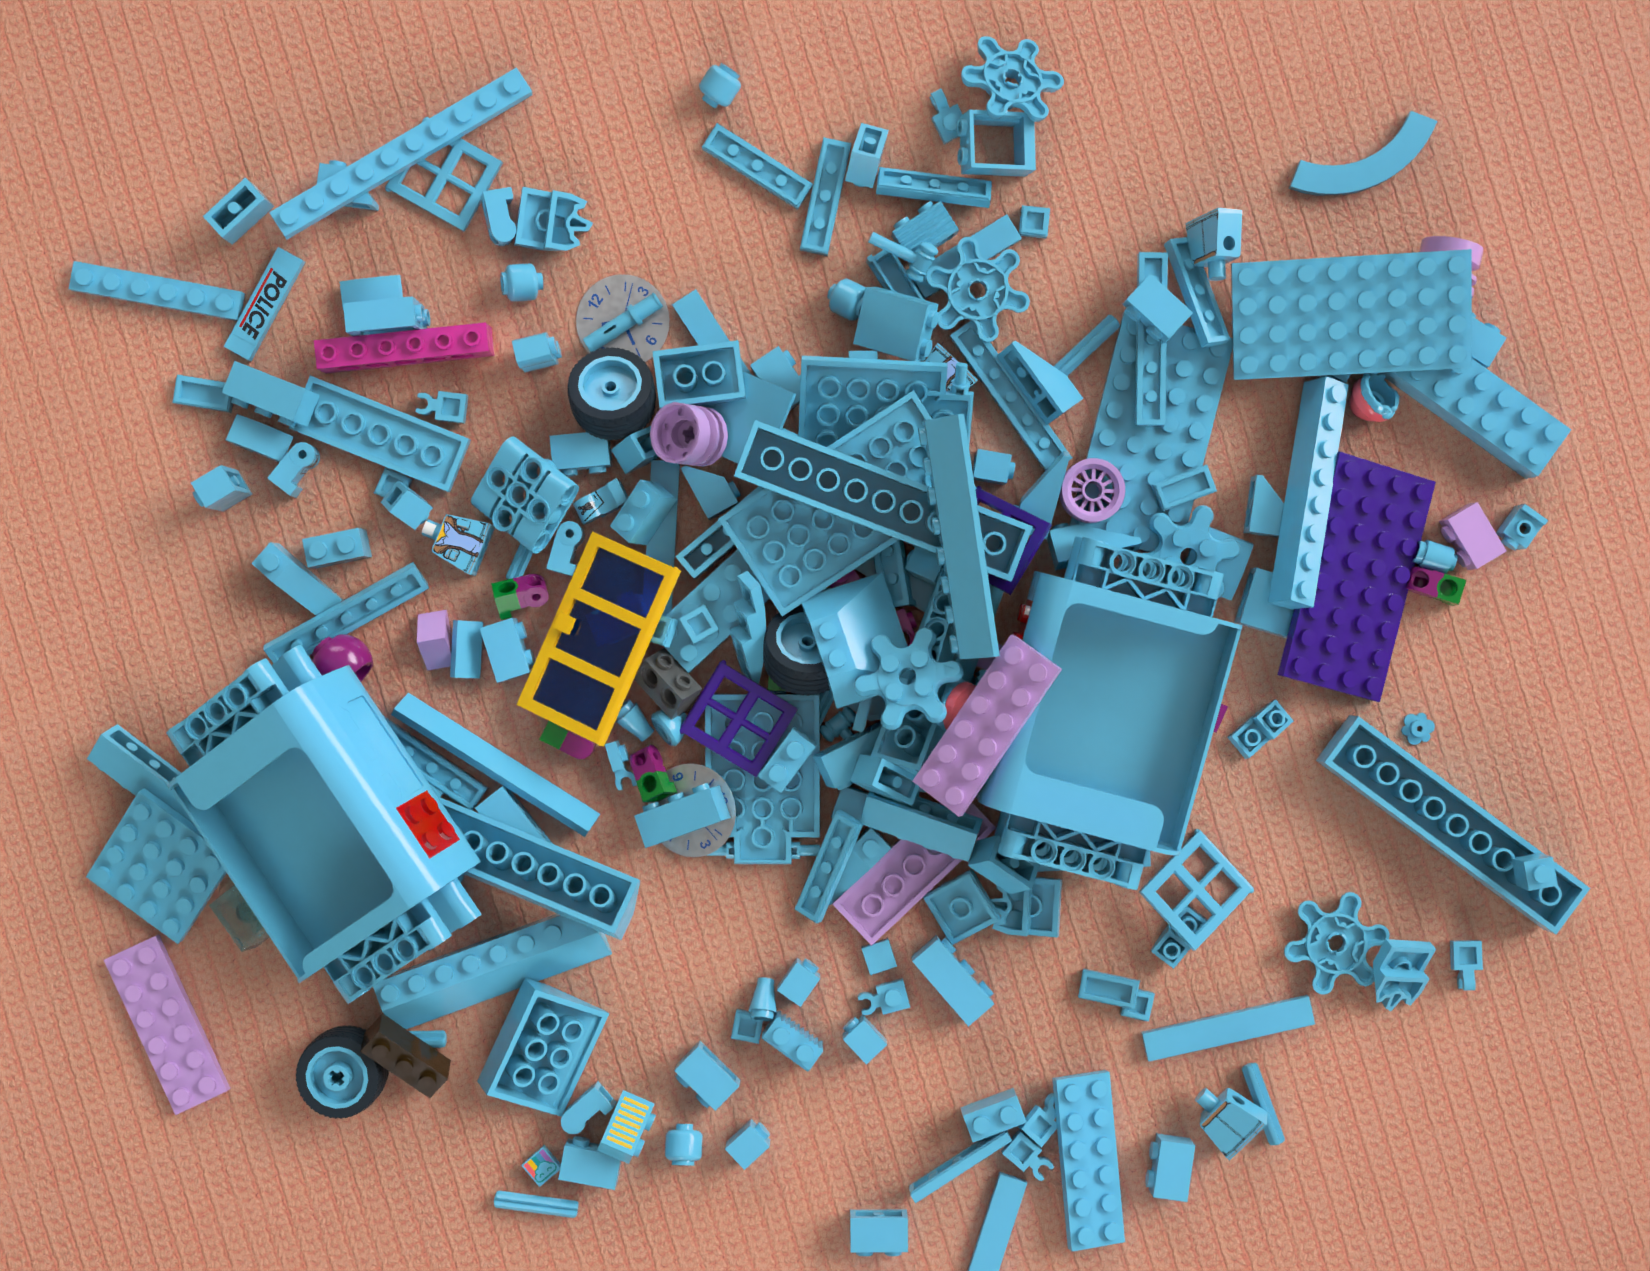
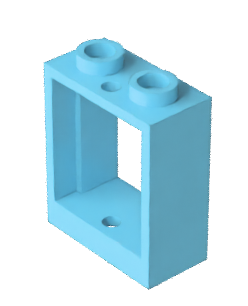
(1023, 144)
(385, 316)

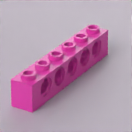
(404, 348)

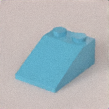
(699, 374)

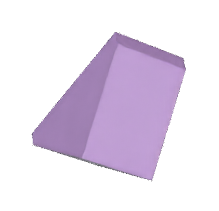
(434, 639)

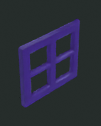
(1041, 529)
(738, 719)

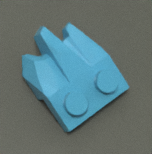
(549, 220)
(1031, 910)
(1400, 971)

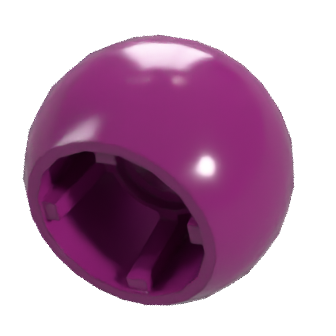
(340, 652)

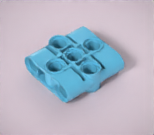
(501, 499)

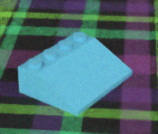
(542, 1048)

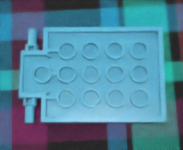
(847, 392)
(764, 815)

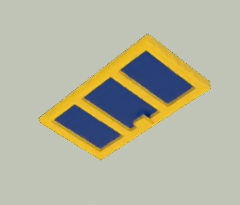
(598, 638)

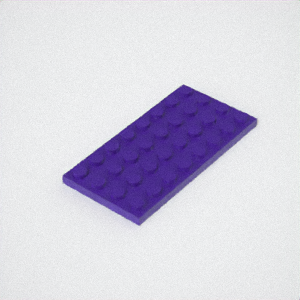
(1362, 579)

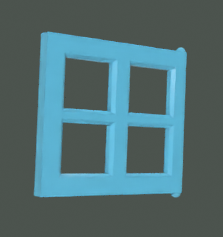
(442, 176)
(1197, 890)

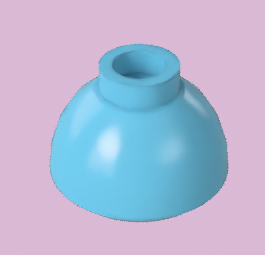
(667, 728)

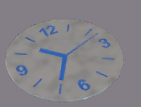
(610, 299)
(710, 838)

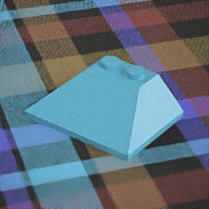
(843, 627)

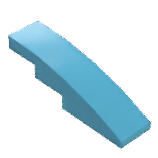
(750, 633)

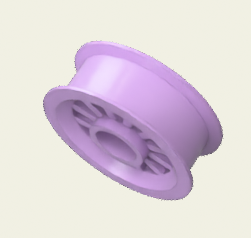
(1117, 491)

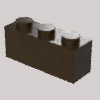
(405, 1055)

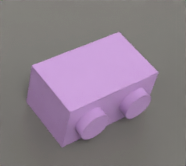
(1471, 536)

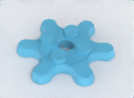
(1014, 65)
(976, 269)
(1193, 535)
(920, 694)
(1346, 960)

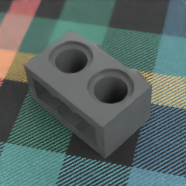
(667, 683)

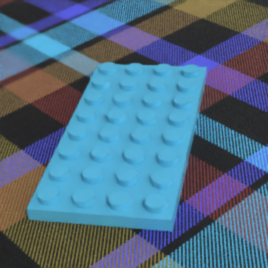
(1352, 314)
(1155, 452)
(806, 549)

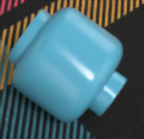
(719, 85)
(521, 282)
(846, 298)
(683, 1145)

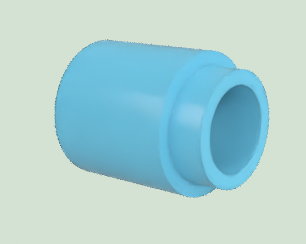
(1435, 557)

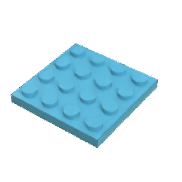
(158, 866)

